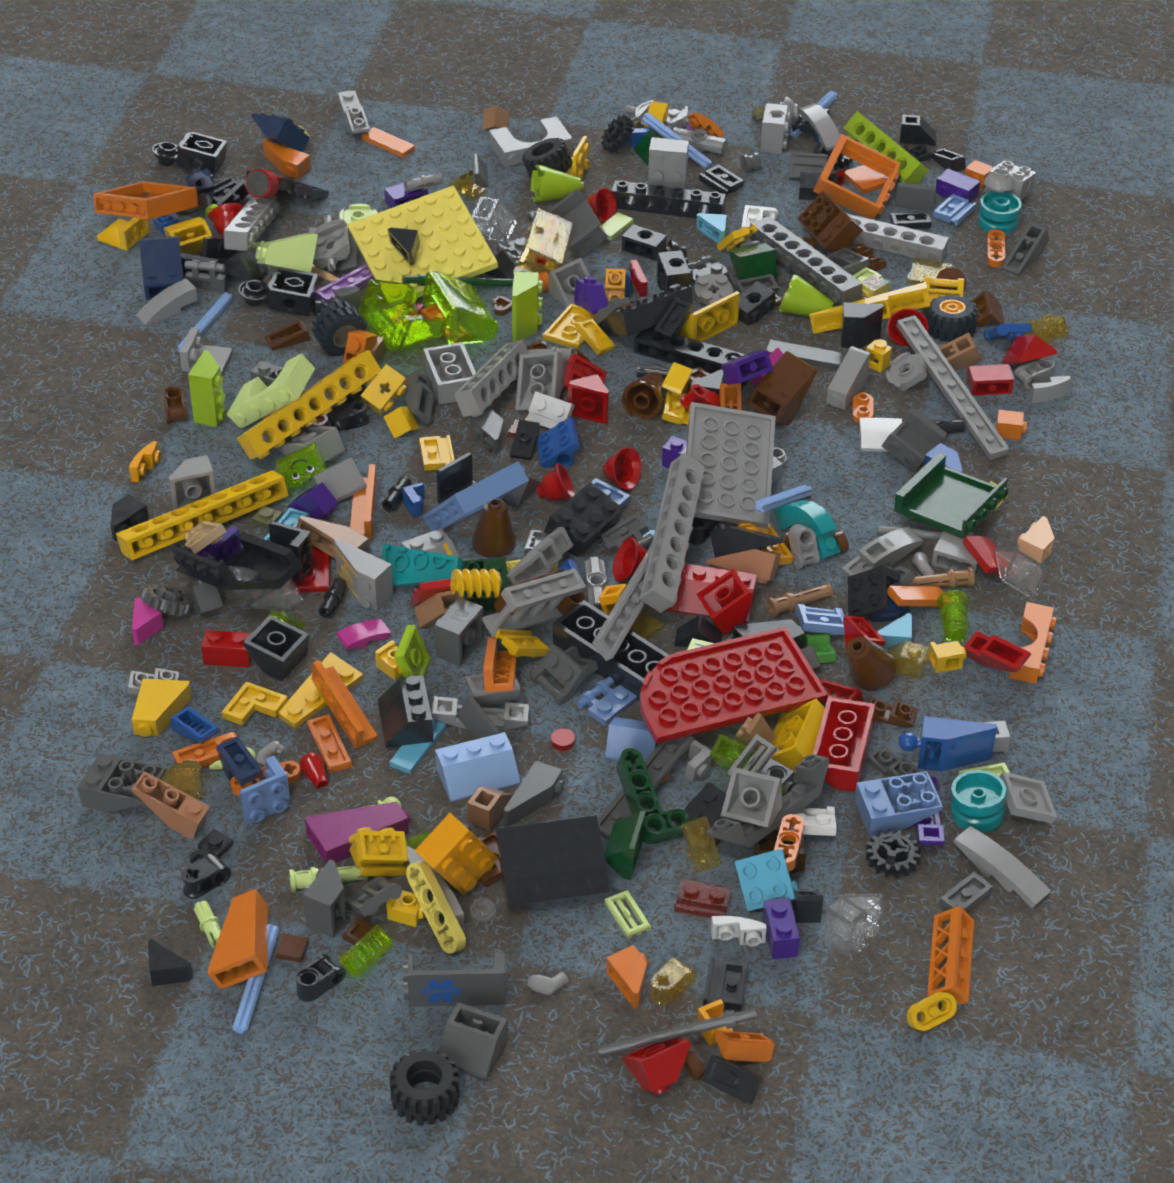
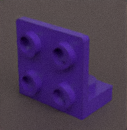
(225, 548)

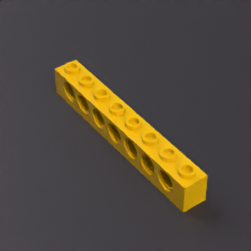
(252, 439)
(214, 508)

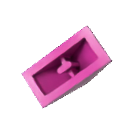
(145, 621)

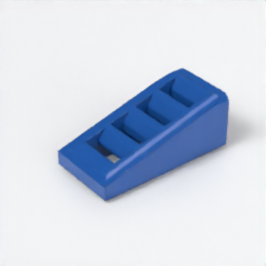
(196, 722)

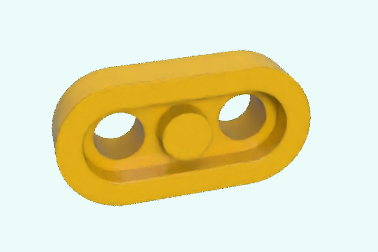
(929, 1011)

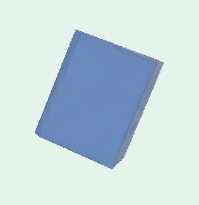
(628, 733)

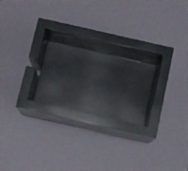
(585, 517)

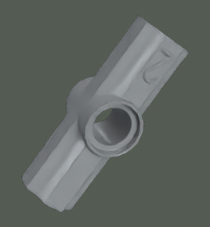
(701, 141)
(595, 580)

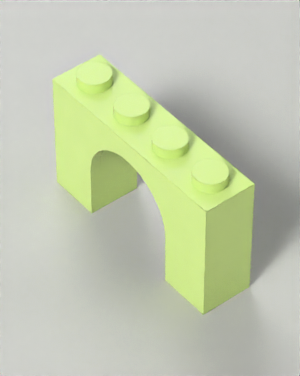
(258, 400)

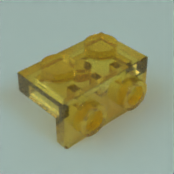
(1049, 327)

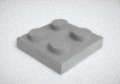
(1028, 798)

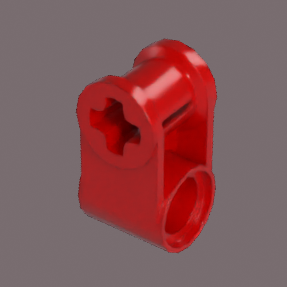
(699, 395)

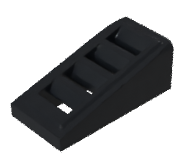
(950, 161)

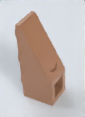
(753, 561)
(171, 805)

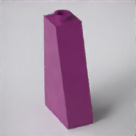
(332, 830)

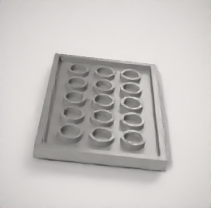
(736, 459)

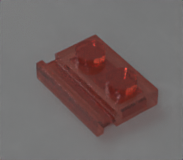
(702, 899)

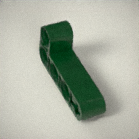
(646, 795)

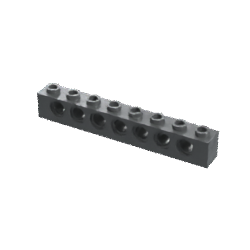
(808, 262)

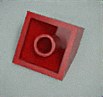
(726, 601)
(658, 1064)

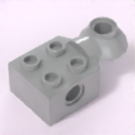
(776, 125)
(1011, 179)

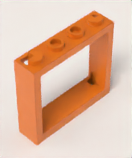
(868, 158)
(134, 203)

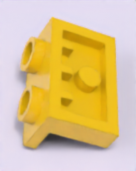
(380, 845)

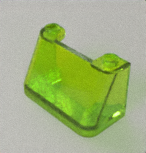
(462, 308)
(391, 315)

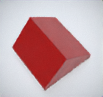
(1027, 349)
(589, 398)

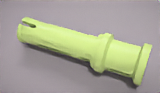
(303, 878)

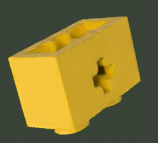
(386, 379)

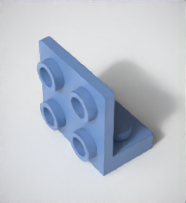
(267, 795)

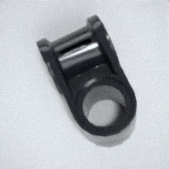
(348, 417)
(701, 530)
(207, 874)
(318, 978)

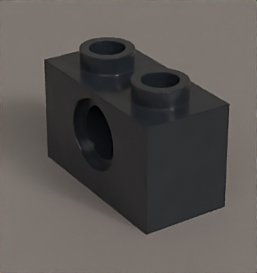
(643, 242)
(755, 303)

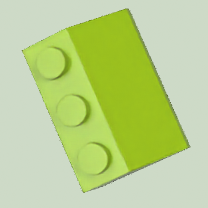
(526, 305)
(207, 391)

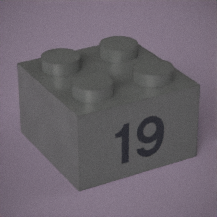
(459, 631)

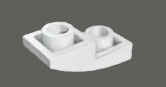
(747, 930)

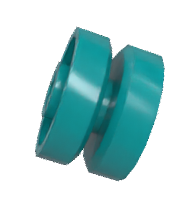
(999, 212)
(978, 800)

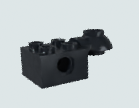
(193, 152)
(673, 267)
(287, 291)

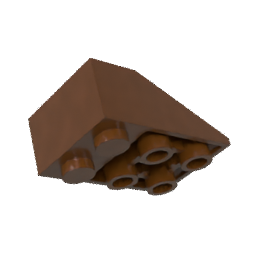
(829, 223)
(783, 388)

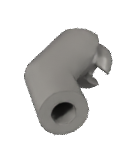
(920, 560)
(272, 748)
(546, 984)

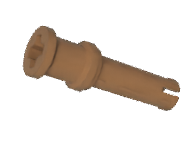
(950, 579)
(789, 600)

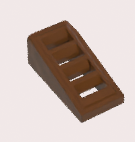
(297, 333)

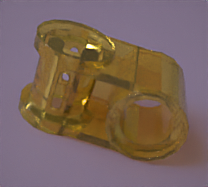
(671, 981)

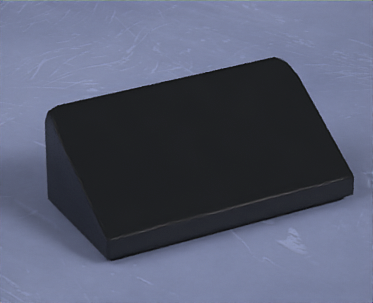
(204, 201)

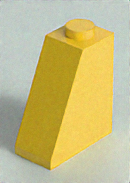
(157, 703)

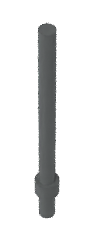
(729, 1019)

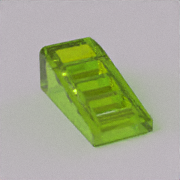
(355, 962)

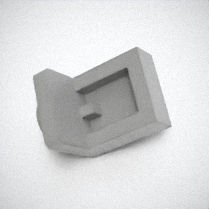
(700, 761)

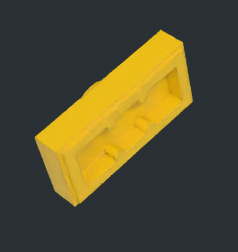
(594, 336)

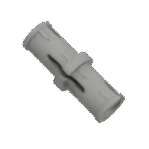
(423, 182)

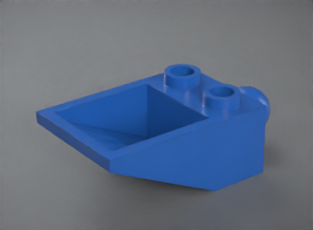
(950, 743)

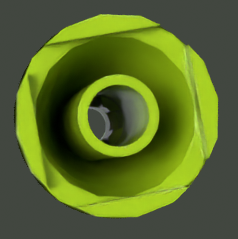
(553, 184)
(803, 298)

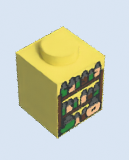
(874, 286)

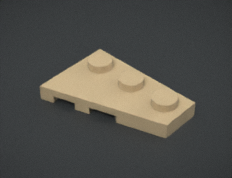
(203, 535)

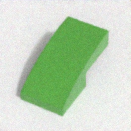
(822, 646)

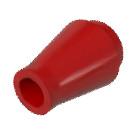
(313, 768)

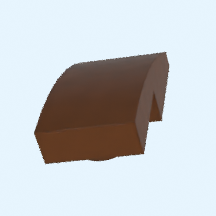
(875, 262)
(898, 714)

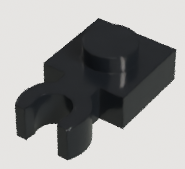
(213, 843)

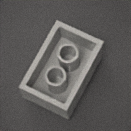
(668, 162)
(447, 369)

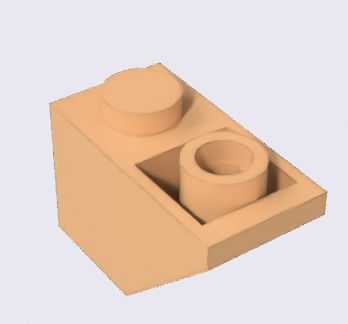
(1037, 540)

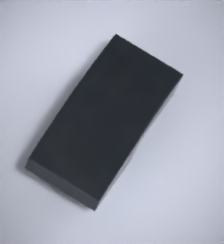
(920, 152)

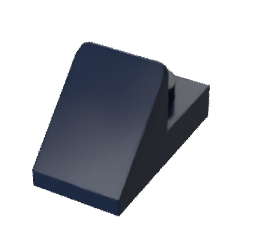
(238, 761)

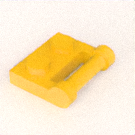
(935, 293)

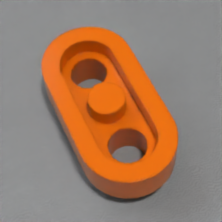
(862, 406)

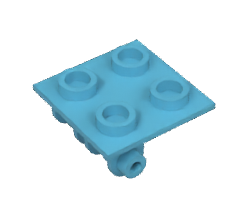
(765, 878)

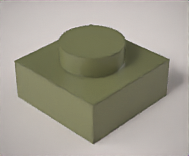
(265, 516)

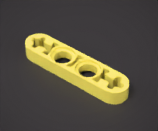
(420, 874)

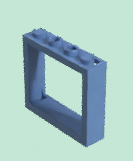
(474, 497)

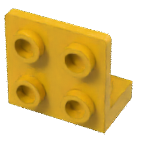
(580, 159)
(125, 233)

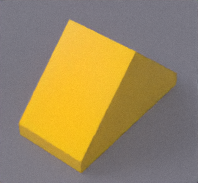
(678, 378)

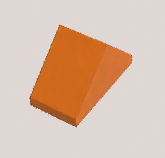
(730, 396)

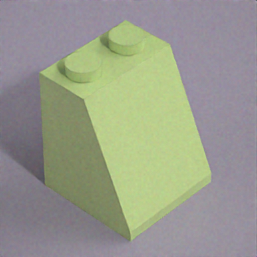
(290, 252)

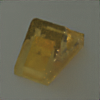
(466, 187)
(700, 847)

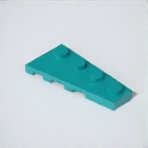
(417, 566)

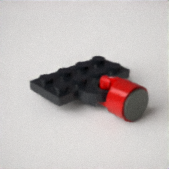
(264, 184)

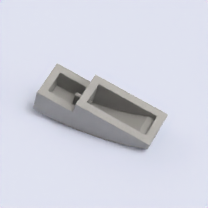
(168, 302)

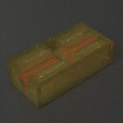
(545, 242)

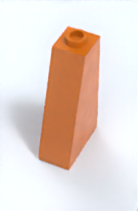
(242, 942)

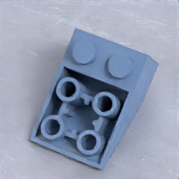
(896, 802)

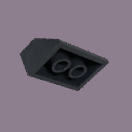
(406, 713)

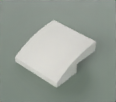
(875, 431)

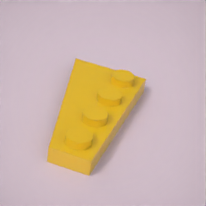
(308, 700)

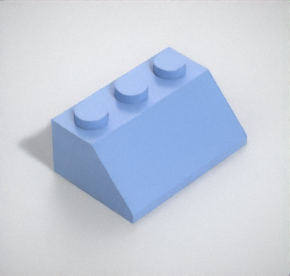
(476, 764)

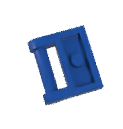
(1009, 331)

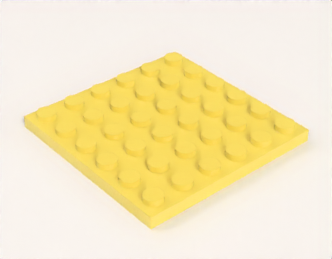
(446, 236)

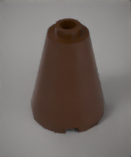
(644, 396)
(494, 531)
(870, 664)

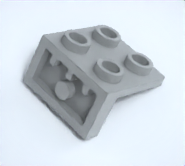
(193, 349)

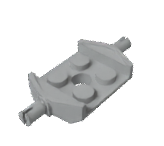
(675, 117)
(331, 243)

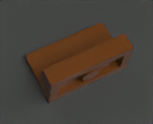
(988, 309)

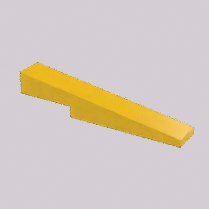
(905, 298)

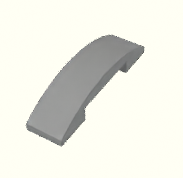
(822, 124)
(512, 717)

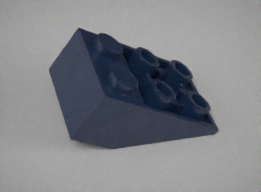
(282, 131)
(160, 264)

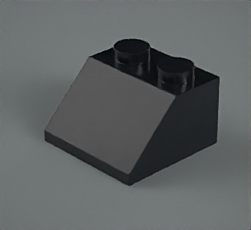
(860, 324)
(277, 647)

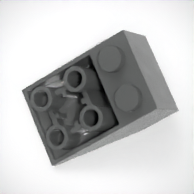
(110, 783)

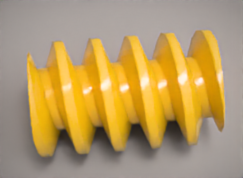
(475, 581)

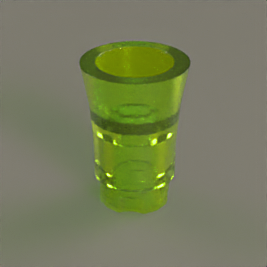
(953, 611)

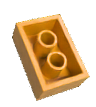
(456, 854)

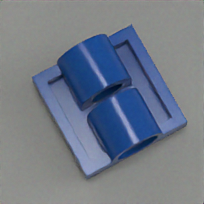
(558, 444)

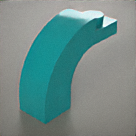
(813, 517)

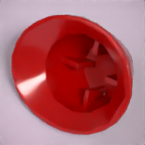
(603, 204)
(223, 215)
(894, 332)
(624, 468)
(556, 485)
(627, 559)

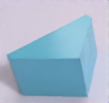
(712, 225)
(897, 631)

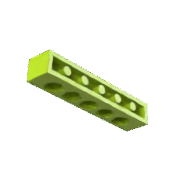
(871, 136)

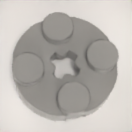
(711, 282)
(903, 380)

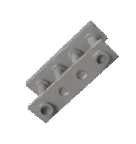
(534, 595)

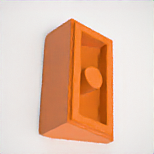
(744, 1046)

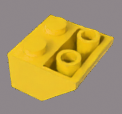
(190, 234)

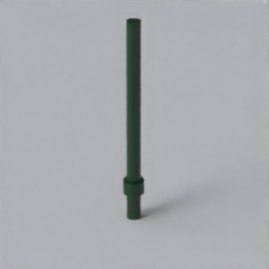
(420, 281)

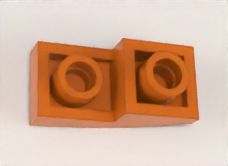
(699, 121)

